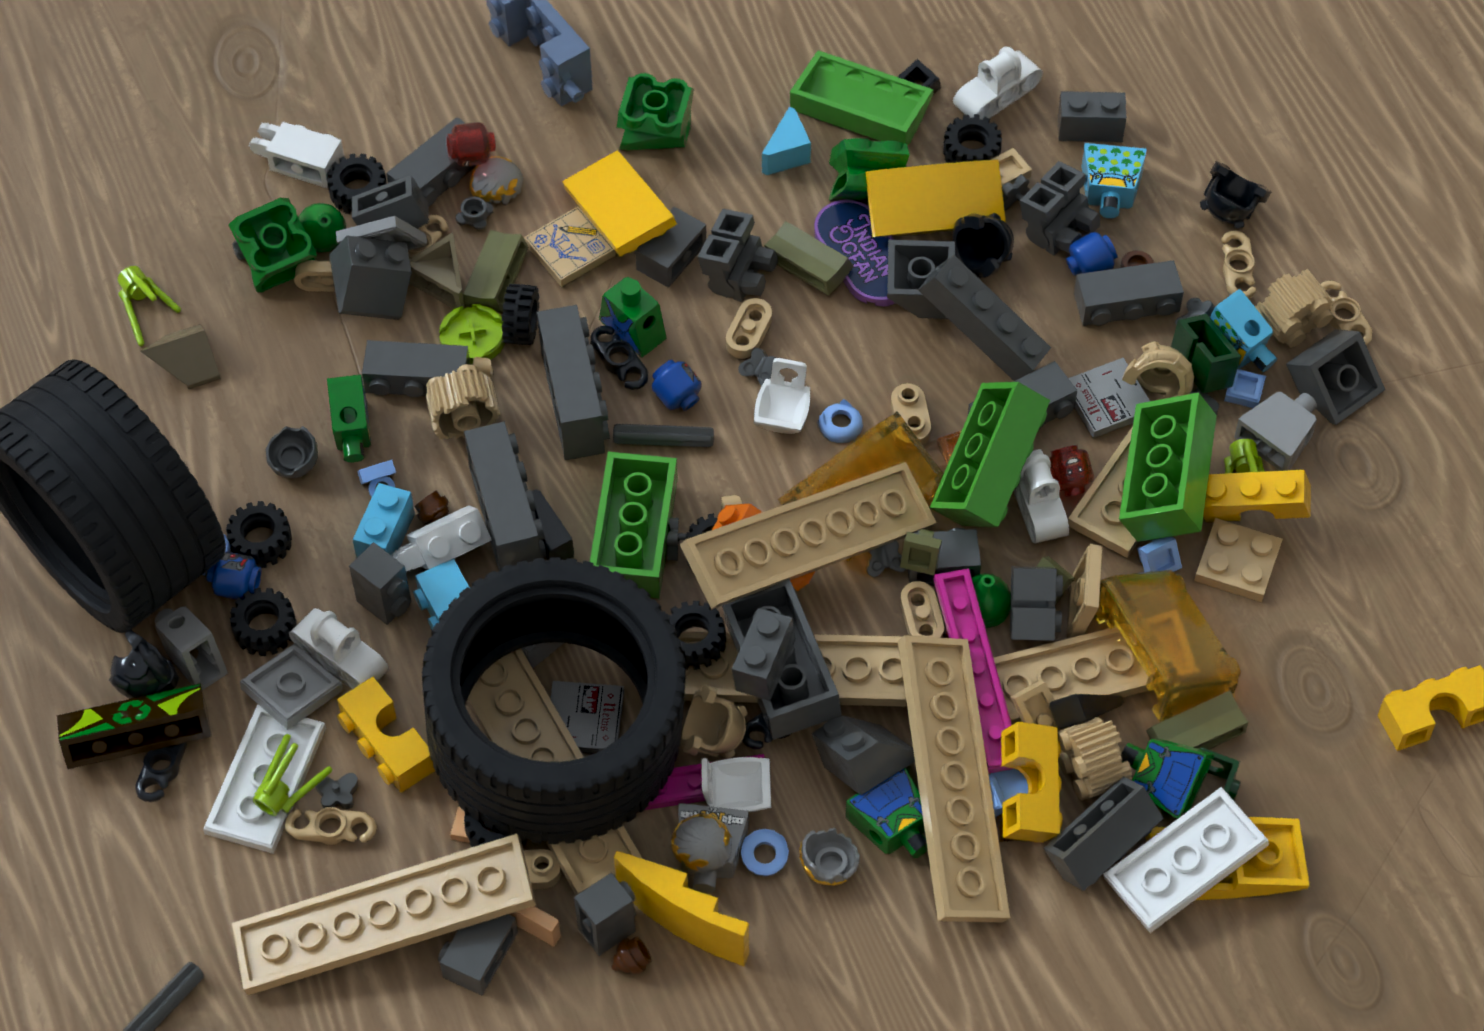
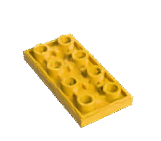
(619, 203)

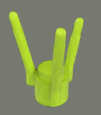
(137, 287)
(1243, 457)
(272, 792)

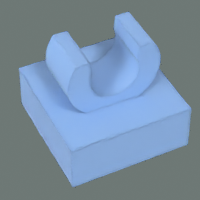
(376, 474)
(1160, 555)

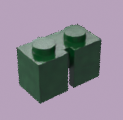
(1208, 351)

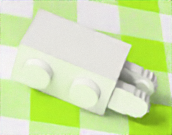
(298, 151)
(443, 539)

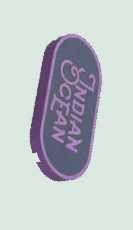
(847, 229)

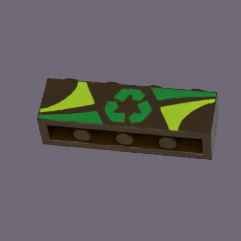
(133, 726)

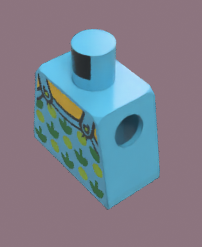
(1112, 176)
(1245, 330)

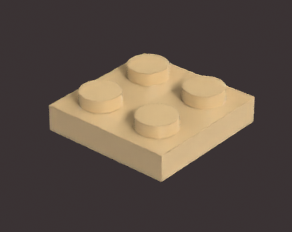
(1238, 560)

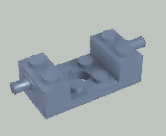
(564, 54)

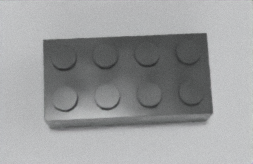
(573, 382)
(504, 495)
(805, 688)

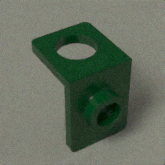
(1227, 772)

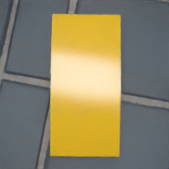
(932, 196)
(1273, 870)
(689, 914)

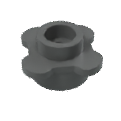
(476, 206)

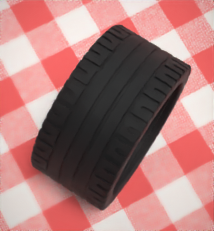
(103, 496)
(560, 605)

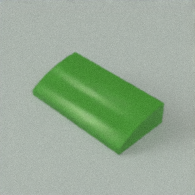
(860, 98)

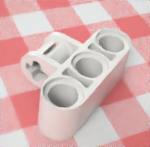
(998, 84)
(1040, 500)
(338, 648)

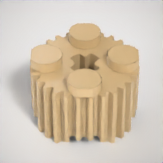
(1296, 307)
(461, 402)
(1092, 757)

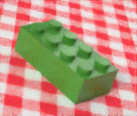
(990, 454)
(1168, 467)
(635, 517)

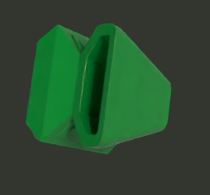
(655, 113)
(858, 155)
(272, 242)

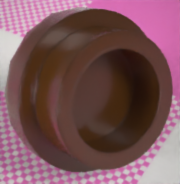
(432, 508)
(631, 956)

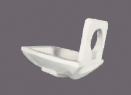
(783, 404)
(737, 783)

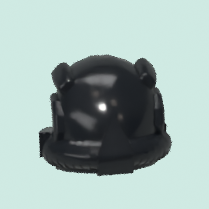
(1231, 196)
(982, 243)
(142, 670)

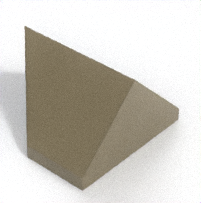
(438, 272)
(185, 356)

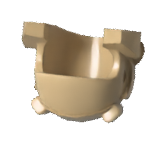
(1161, 371)
(712, 725)

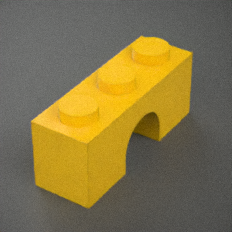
(1278, 492)
(1408, 714)
(1034, 753)
(400, 758)

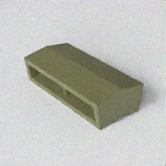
(809, 258)
(495, 270)
(1204, 724)

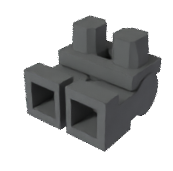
(1058, 209)
(735, 257)

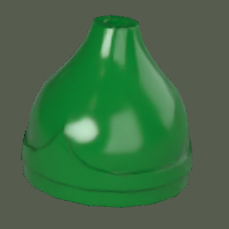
(321, 224)
(993, 598)

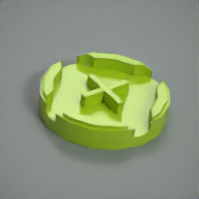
(474, 327)

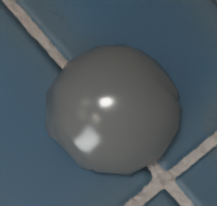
(292, 452)

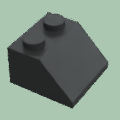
(908, 268)
(371, 277)
(1337, 374)
(861, 752)

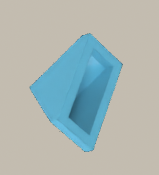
(787, 146)

